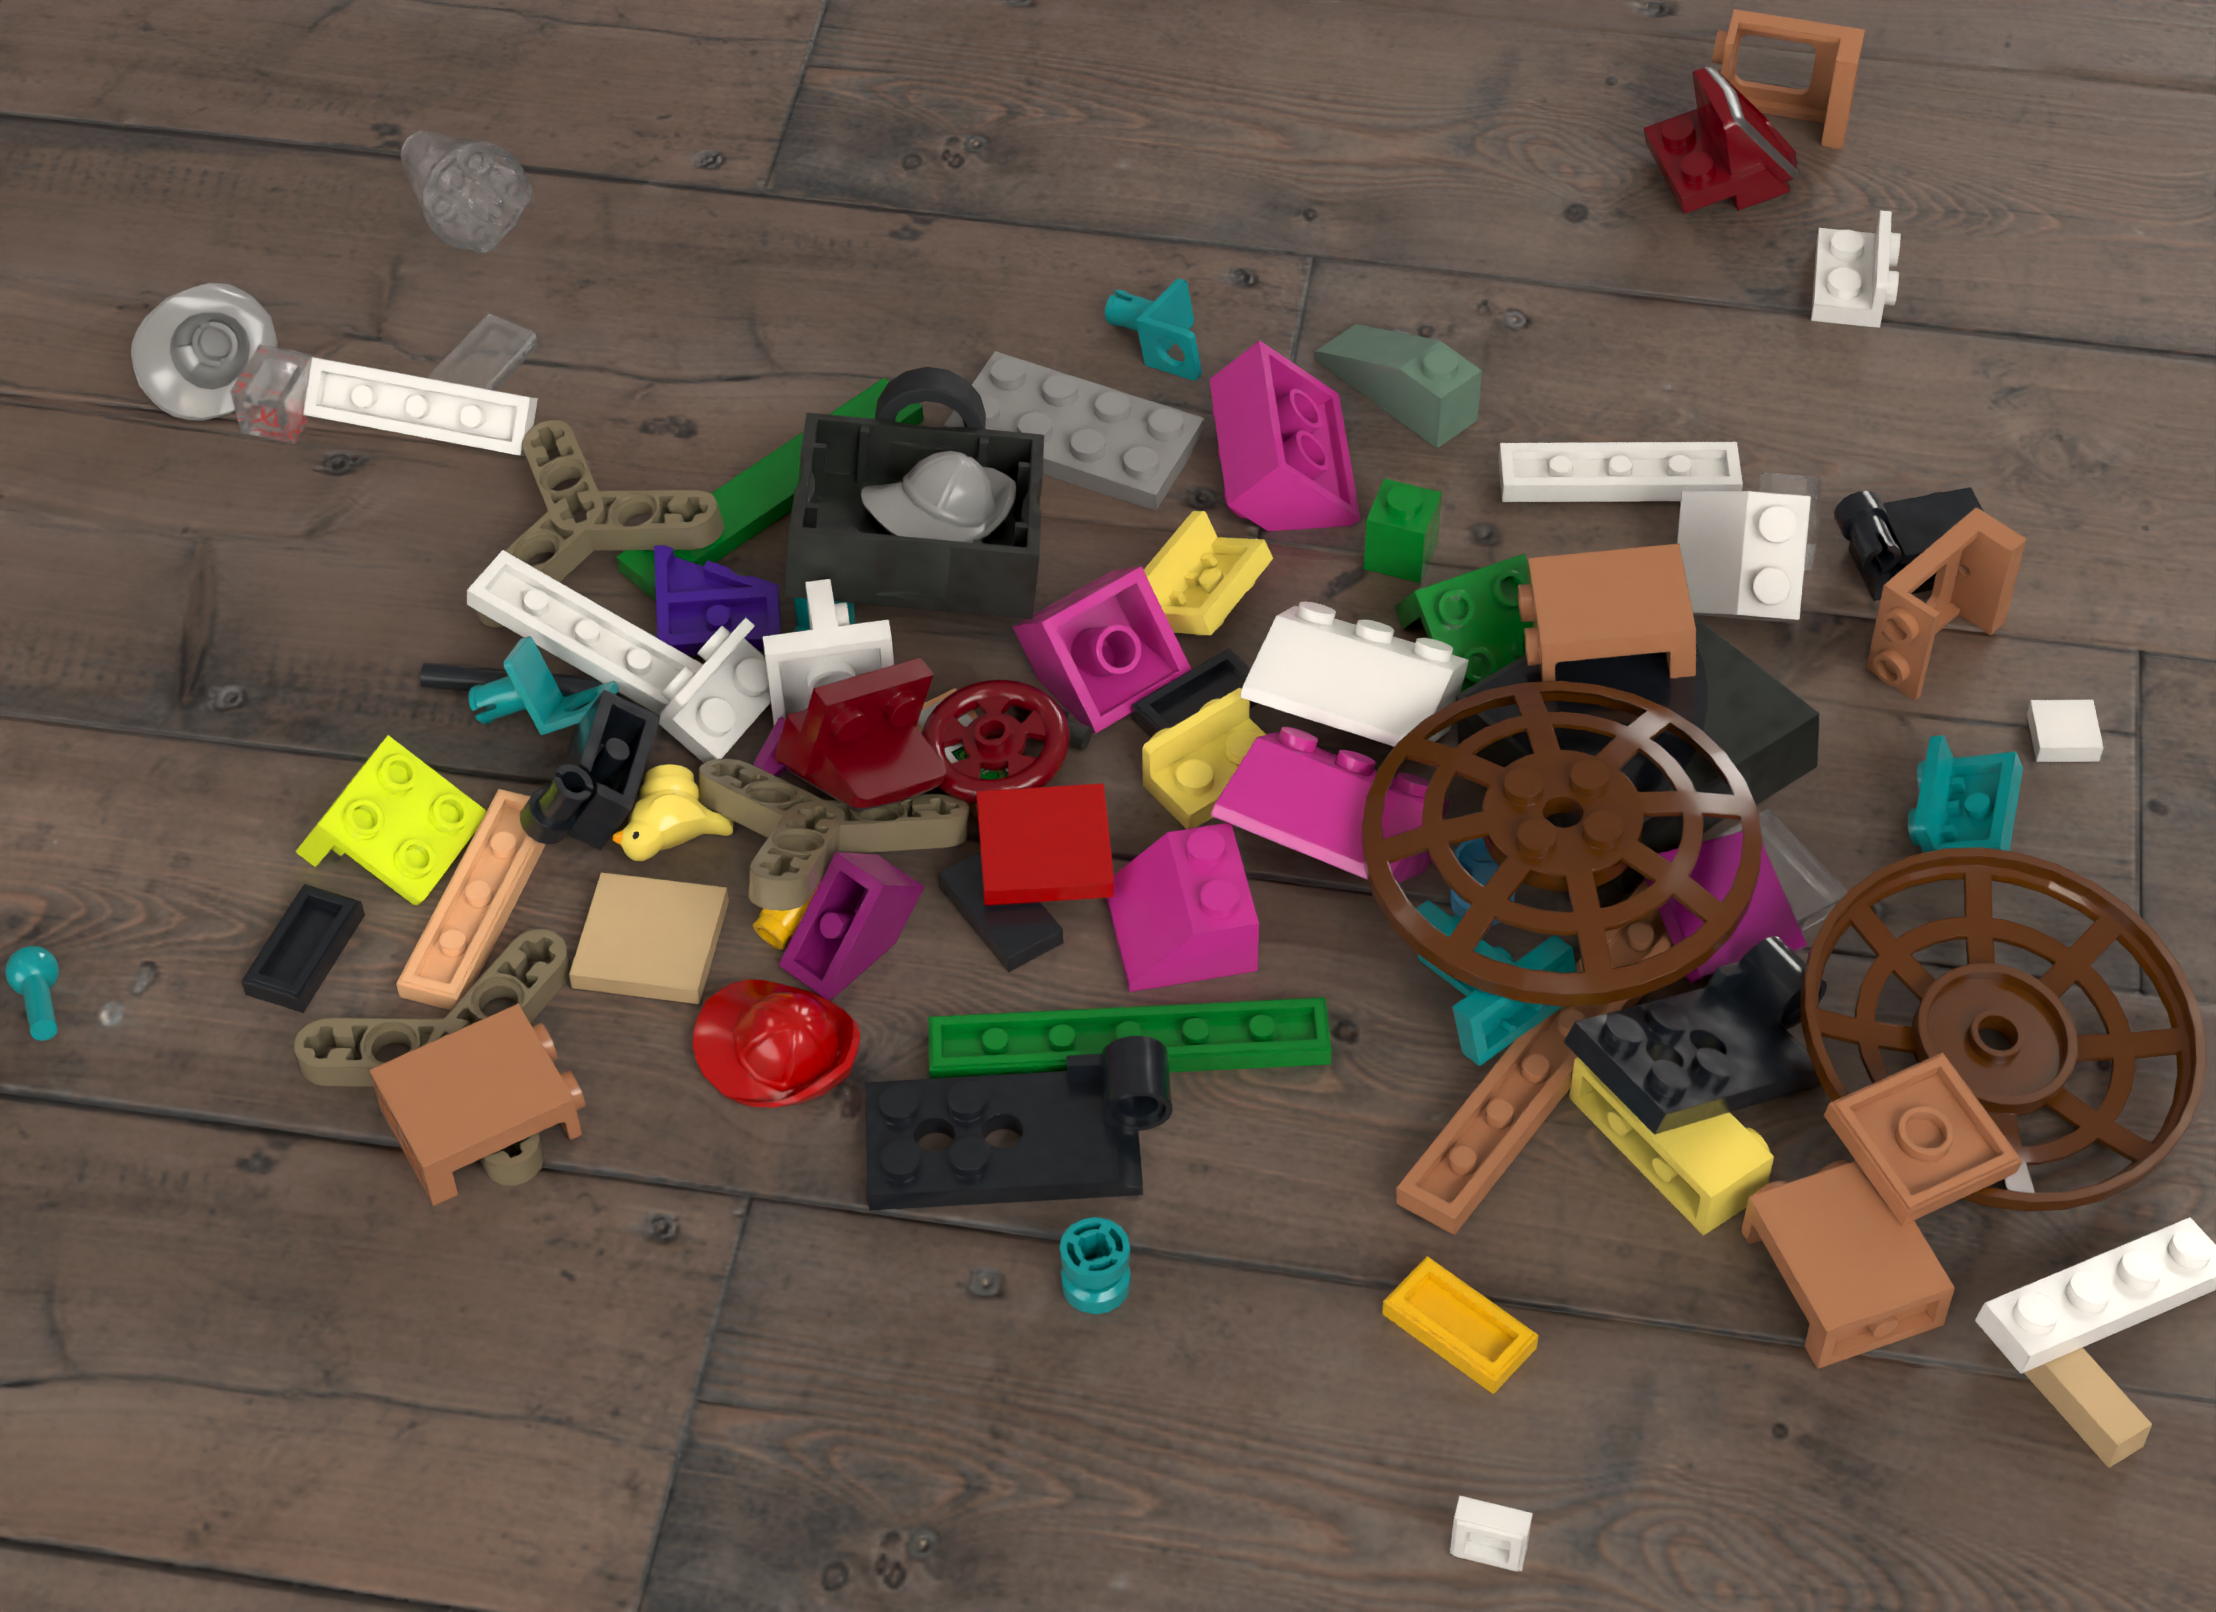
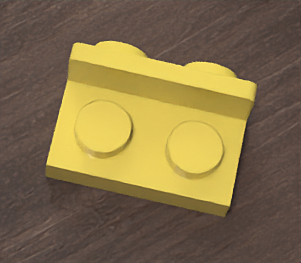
(1197, 757)

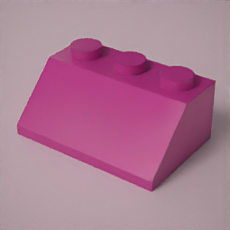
(1282, 444)
(1318, 801)

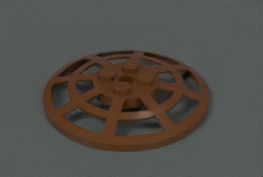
(1556, 857)
(2019, 1007)

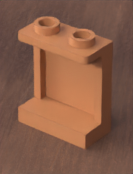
(1608, 608)
(475, 1096)
(1848, 1262)

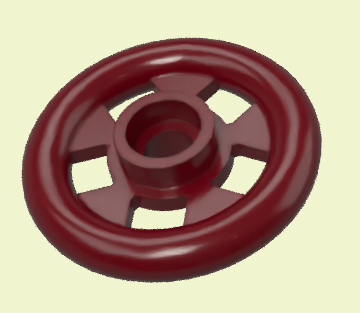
(994, 699)

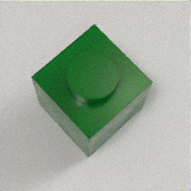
(1402, 530)

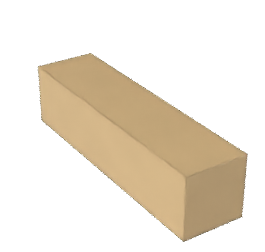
(2092, 1405)

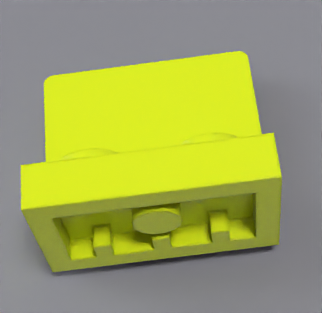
(397, 822)

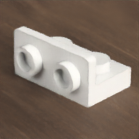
(1854, 274)
(722, 698)

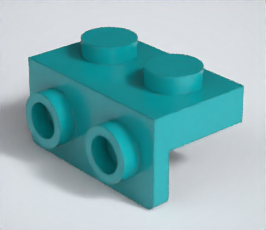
(1965, 799)

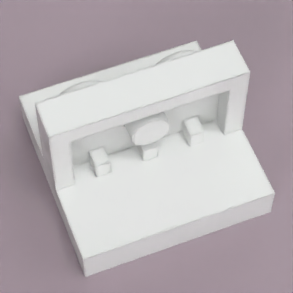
(824, 653)

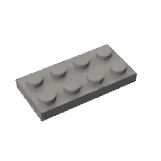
(1089, 430)

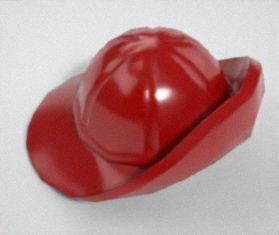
(774, 1043)

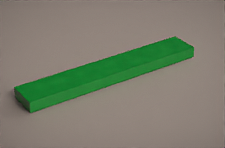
(756, 495)
(1194, 1035)

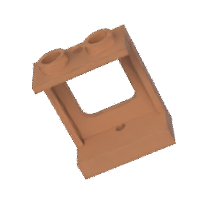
(1833, 75)
(1973, 579)

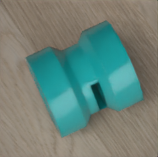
(1095, 1265)

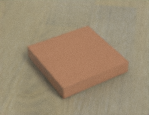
(1922, 1138)

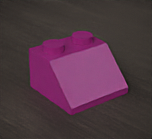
(1103, 647)
(1185, 910)

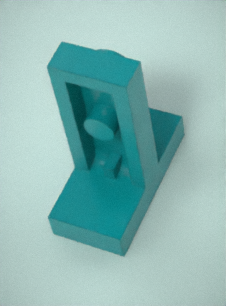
(1486, 1020)

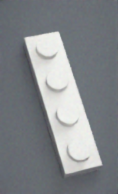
(419, 406)
(1616, 470)
(578, 630)
(2101, 1295)

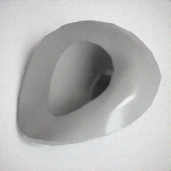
(197, 347)
(943, 500)

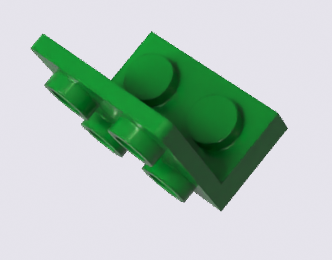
(1474, 616)

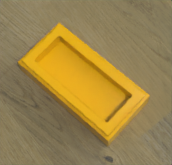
(1460, 1325)

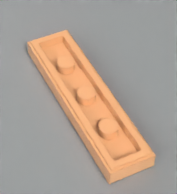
(472, 907)

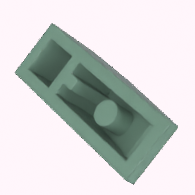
(1409, 378)

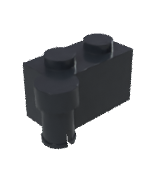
(1896, 532)
(597, 777)

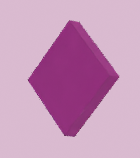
(1767, 915)

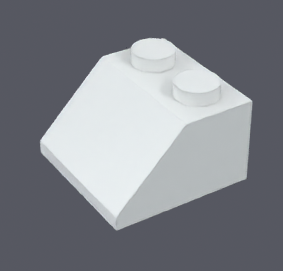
(1744, 553)

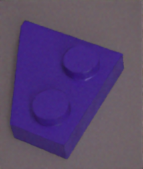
(701, 599)

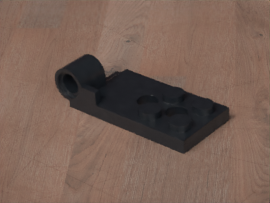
(1707, 1046)
(1073, 1128)

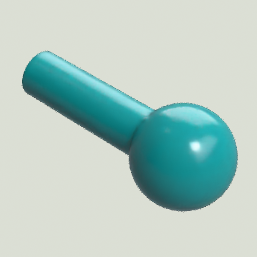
(32, 974)

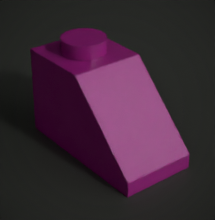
(850, 921)

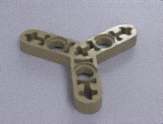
(677, 516)
(809, 830)
(502, 979)

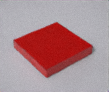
(1044, 844)

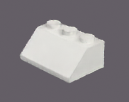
(1353, 674)

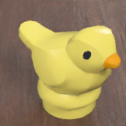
(668, 814)

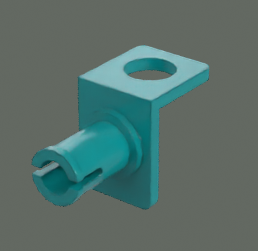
(1159, 327)
(534, 689)

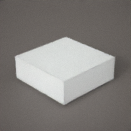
(2064, 731)
(1490, 1533)

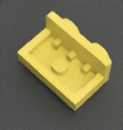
(1204, 575)

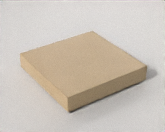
(649, 938)

